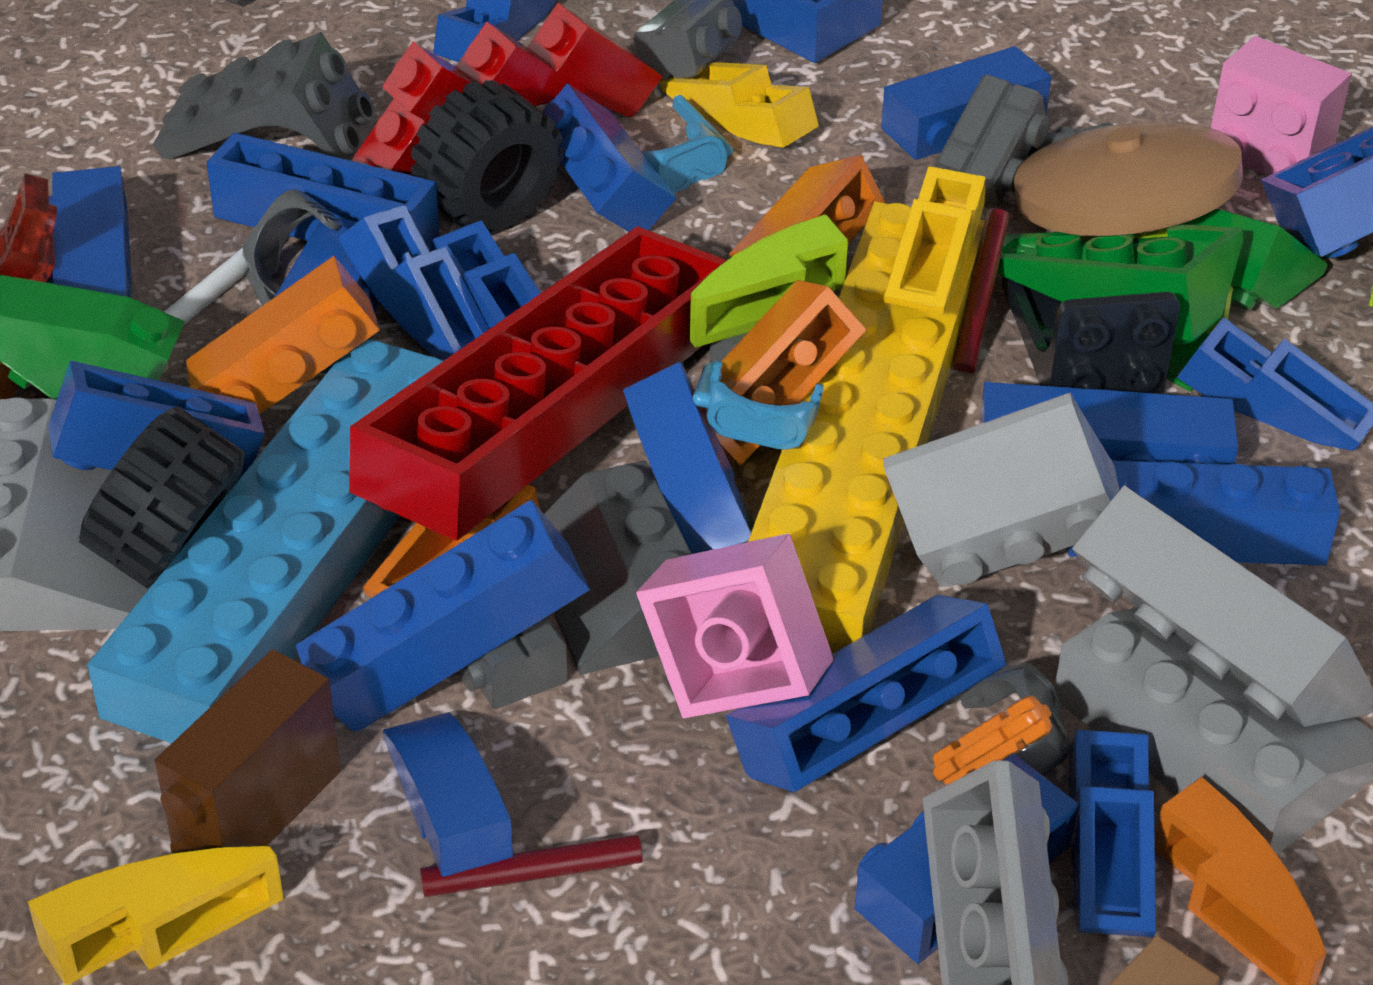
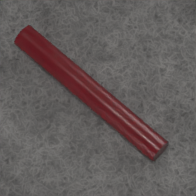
(981, 290)
(537, 865)

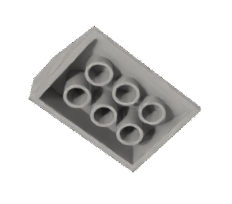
(44, 569)
(1224, 612)
(1198, 726)

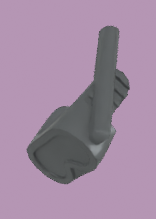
(270, 234)
(1025, 681)

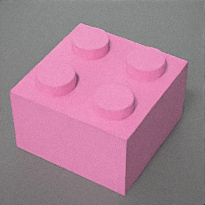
(1278, 104)
(736, 626)

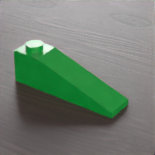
(1190, 262)
(1270, 262)
(56, 323)

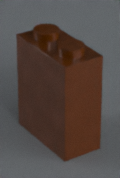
(250, 759)

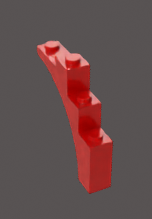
(559, 54)

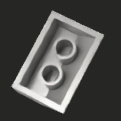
(1002, 490)
(993, 880)

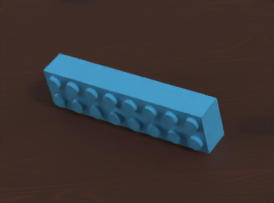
(260, 563)

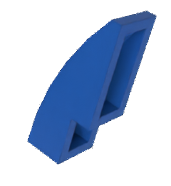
(461, 26)
(494, 280)
(413, 284)
(1279, 388)
(688, 461)
(450, 793)
(1113, 834)

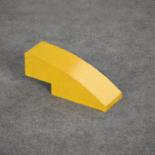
(747, 103)
(936, 240)
(153, 907)

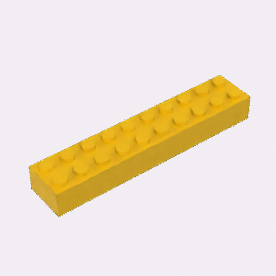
(871, 407)

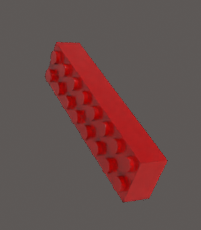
(529, 386)

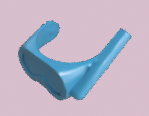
(696, 159)
(753, 421)

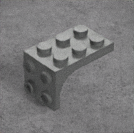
(288, 87)

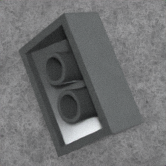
(619, 539)

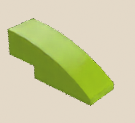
(757, 277)

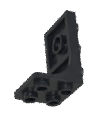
(1097, 340)

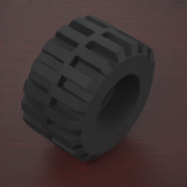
(488, 156)
(160, 495)

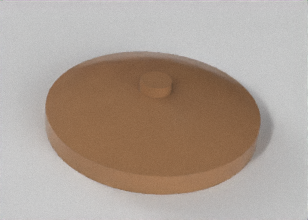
(1128, 178)

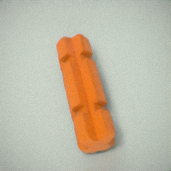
(993, 739)

